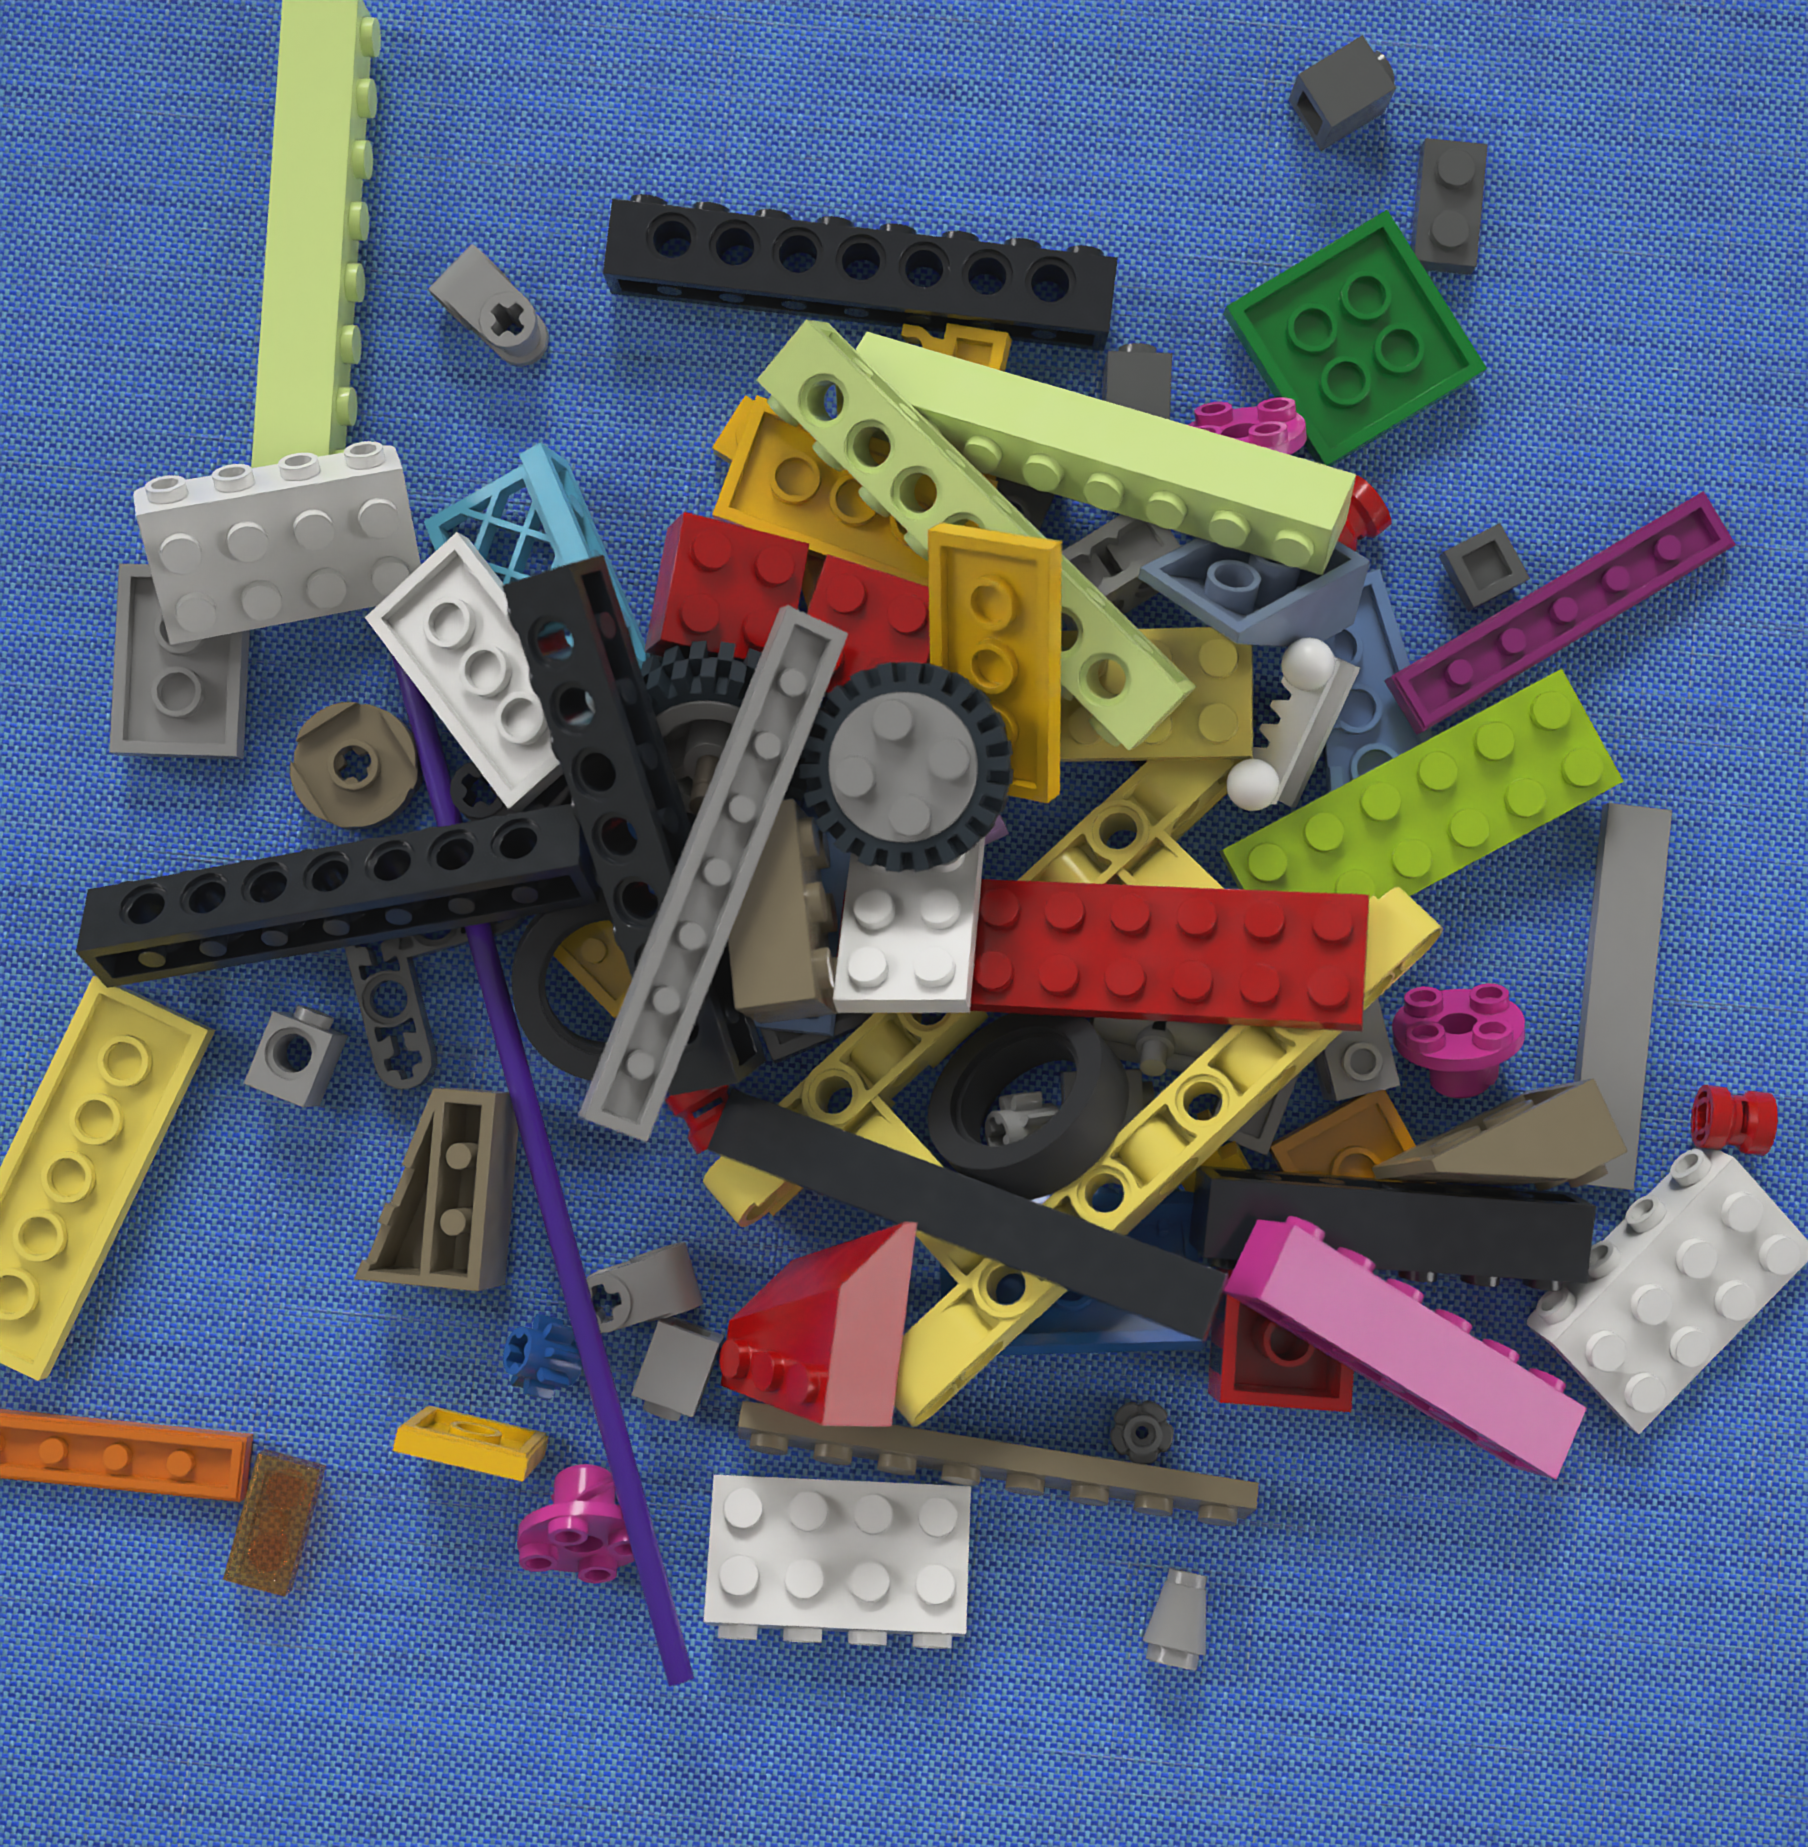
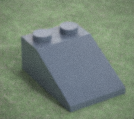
(1258, 597)

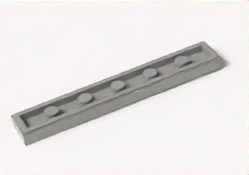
(1623, 969)

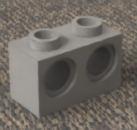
(1114, 557)
(1357, 1060)

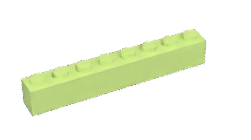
(315, 229)
(1122, 457)

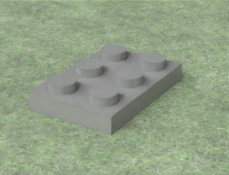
(173, 696)

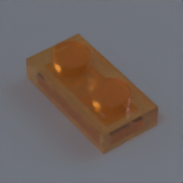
(274, 1522)

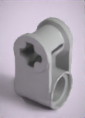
(488, 304)
(649, 1287)

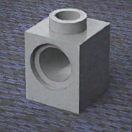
(271, 1068)
(677, 1368)

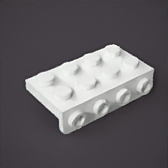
(277, 540)
(1672, 1285)
(838, 1559)

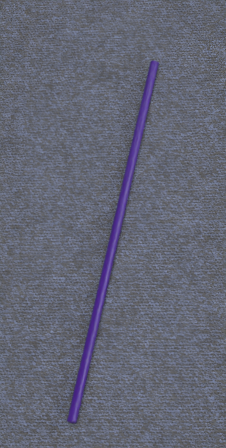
(557, 1221)

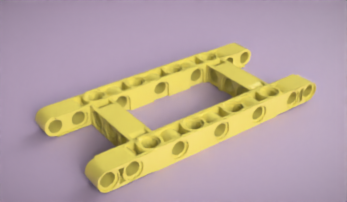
(1146, 1156)

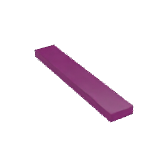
(1559, 613)

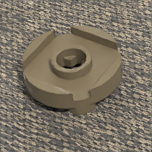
(320, 757)

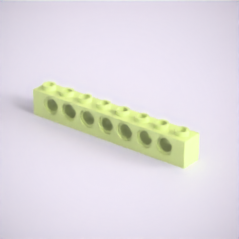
(797, 385)

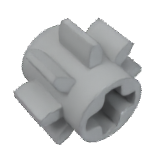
(1018, 1118)

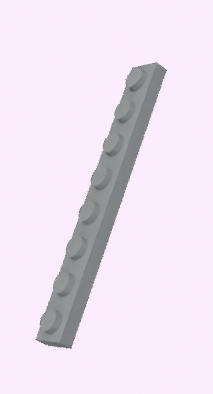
(713, 874)

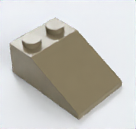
(1529, 1139)

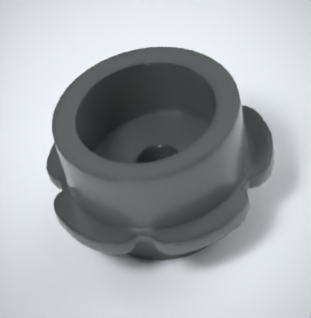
(1134, 1415)

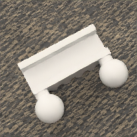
(1318, 692)

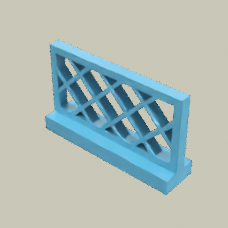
(555, 504)

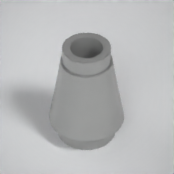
(1178, 1621)

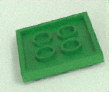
(1355, 339)

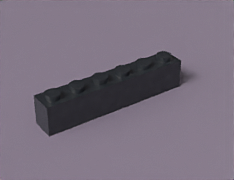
(1404, 1224)

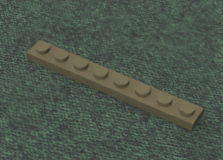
(1022, 1467)

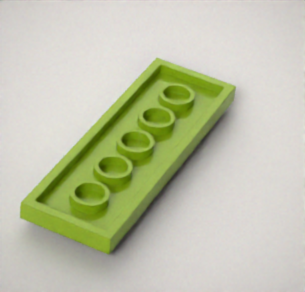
(1437, 802)

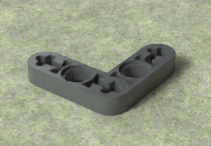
(422, 1040)

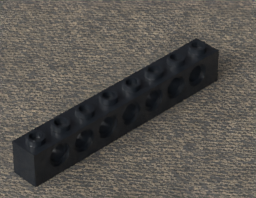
(828, 292)
(643, 792)
(338, 896)

